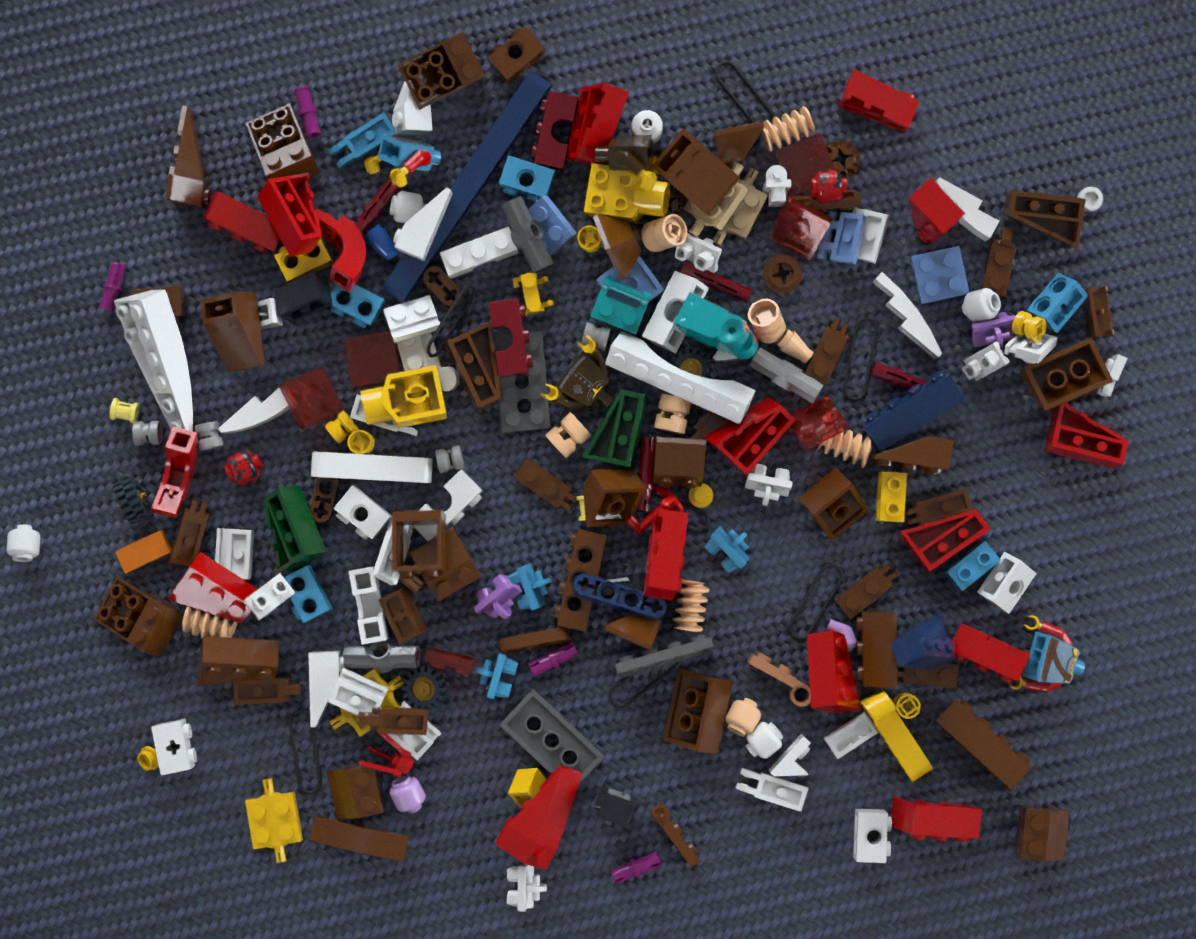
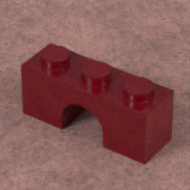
(558, 110)
(509, 316)

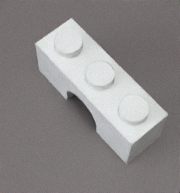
(485, 249)
(661, 327)
(463, 493)
(371, 615)

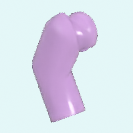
(845, 629)

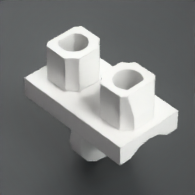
(776, 186)
(699, 252)
(985, 362)
(766, 486)
(269, 596)
(528, 887)

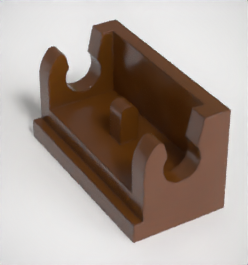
(1098, 313)
(403, 615)

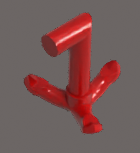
(667, 503)

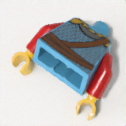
(404, 154)
(1051, 659)

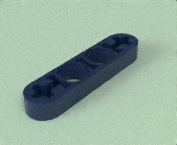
(617, 601)

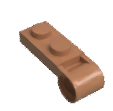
(783, 674)

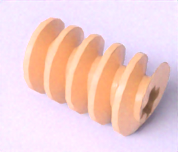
(787, 127)
(849, 447)
(691, 606)
(207, 624)

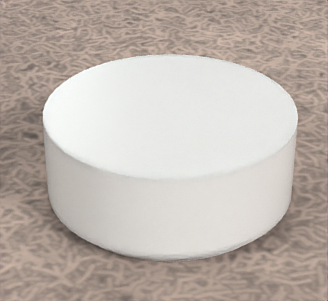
(1093, 198)
(448, 378)

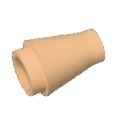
(794, 346)

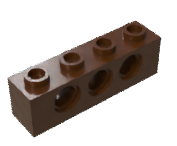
(595, 543)

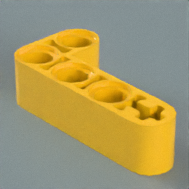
(896, 735)

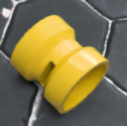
(589, 235)
(1030, 327)
(337, 431)
(357, 442)
(903, 702)

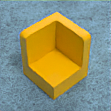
(525, 785)

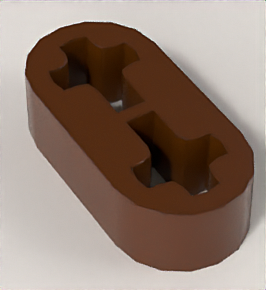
(438, 291)

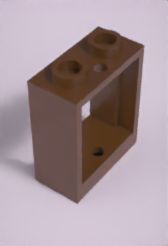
(427, 517)

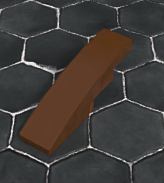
(359, 838)

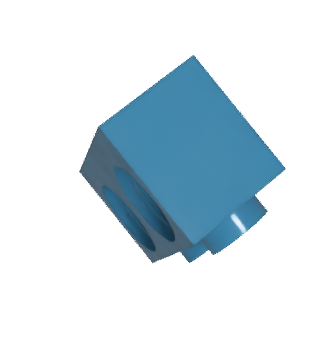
(358, 297)
(1058, 301)
(971, 565)
(312, 590)

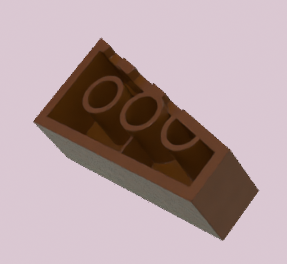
(983, 744)

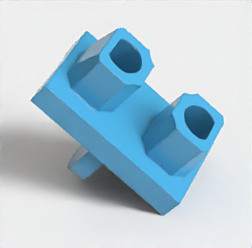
(732, 545)
(533, 586)
(497, 687)

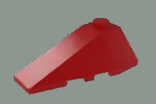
(538, 827)

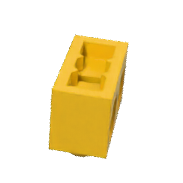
(305, 263)
(891, 496)

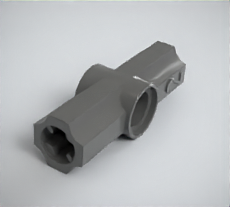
(527, 234)
(381, 657)

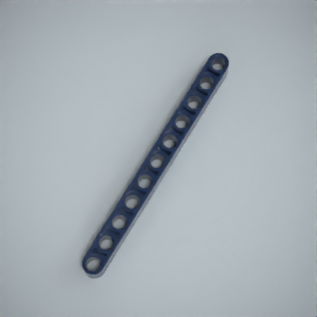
(473, 180)

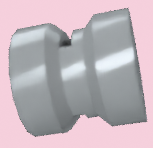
(599, 335)
(204, 431)
(147, 433)
(444, 460)

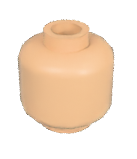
(743, 717)

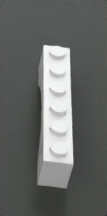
(718, 396)

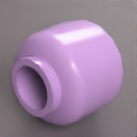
(407, 794)

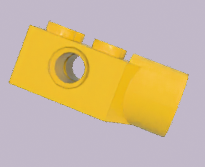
(621, 196)
(406, 399)

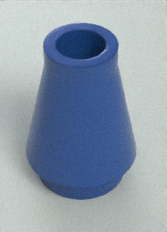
(381, 242)

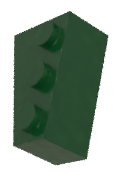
(620, 432)
(293, 529)

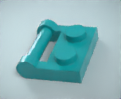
(618, 313)

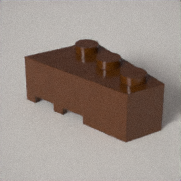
(1049, 214)
(476, 365)
(236, 660)

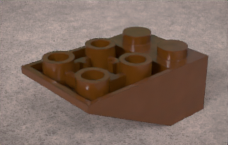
(441, 70)
(282, 144)
(695, 172)
(234, 329)
(927, 453)
(138, 617)

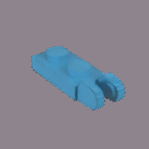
(363, 140)

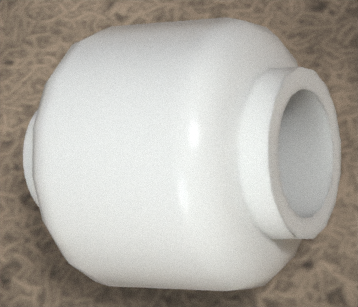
(651, 121)
(405, 206)
(981, 305)
(23, 543)
(764, 740)

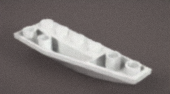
(159, 352)

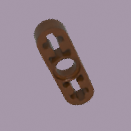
(328, 506)
(534, 640)

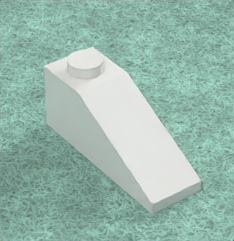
(407, 116)
(421, 229)
(323, 674)

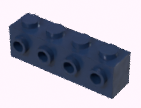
(913, 410)

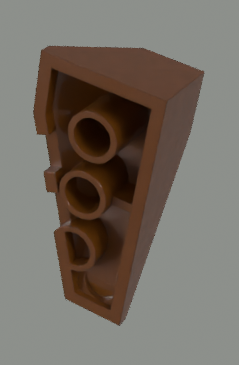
(188, 180)

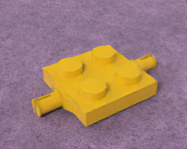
(388, 701)
(274, 820)

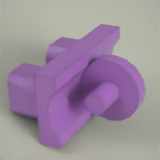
(993, 330)
(499, 601)

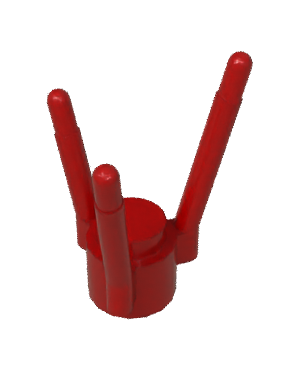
(400, 763)

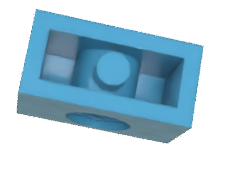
(516, 169)

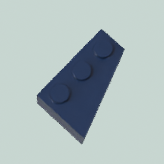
(924, 645)

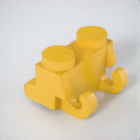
(531, 293)

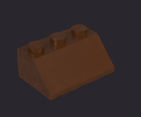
(1066, 375)
(876, 655)
(697, 711)

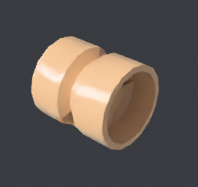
(664, 233)
(767, 321)
(672, 414)
(574, 428)

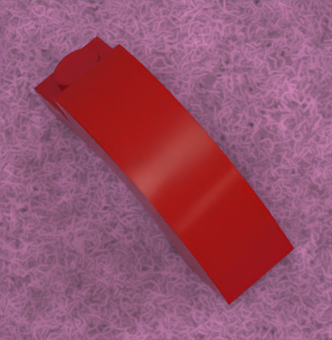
(350, 245)
(179, 469)

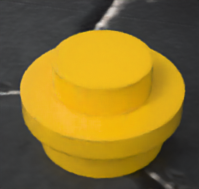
(701, 496)
(148, 758)

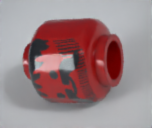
(828, 186)
(243, 467)

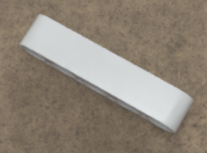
(371, 467)

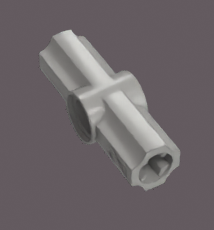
(786, 375)

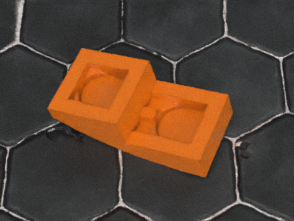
(143, 551)

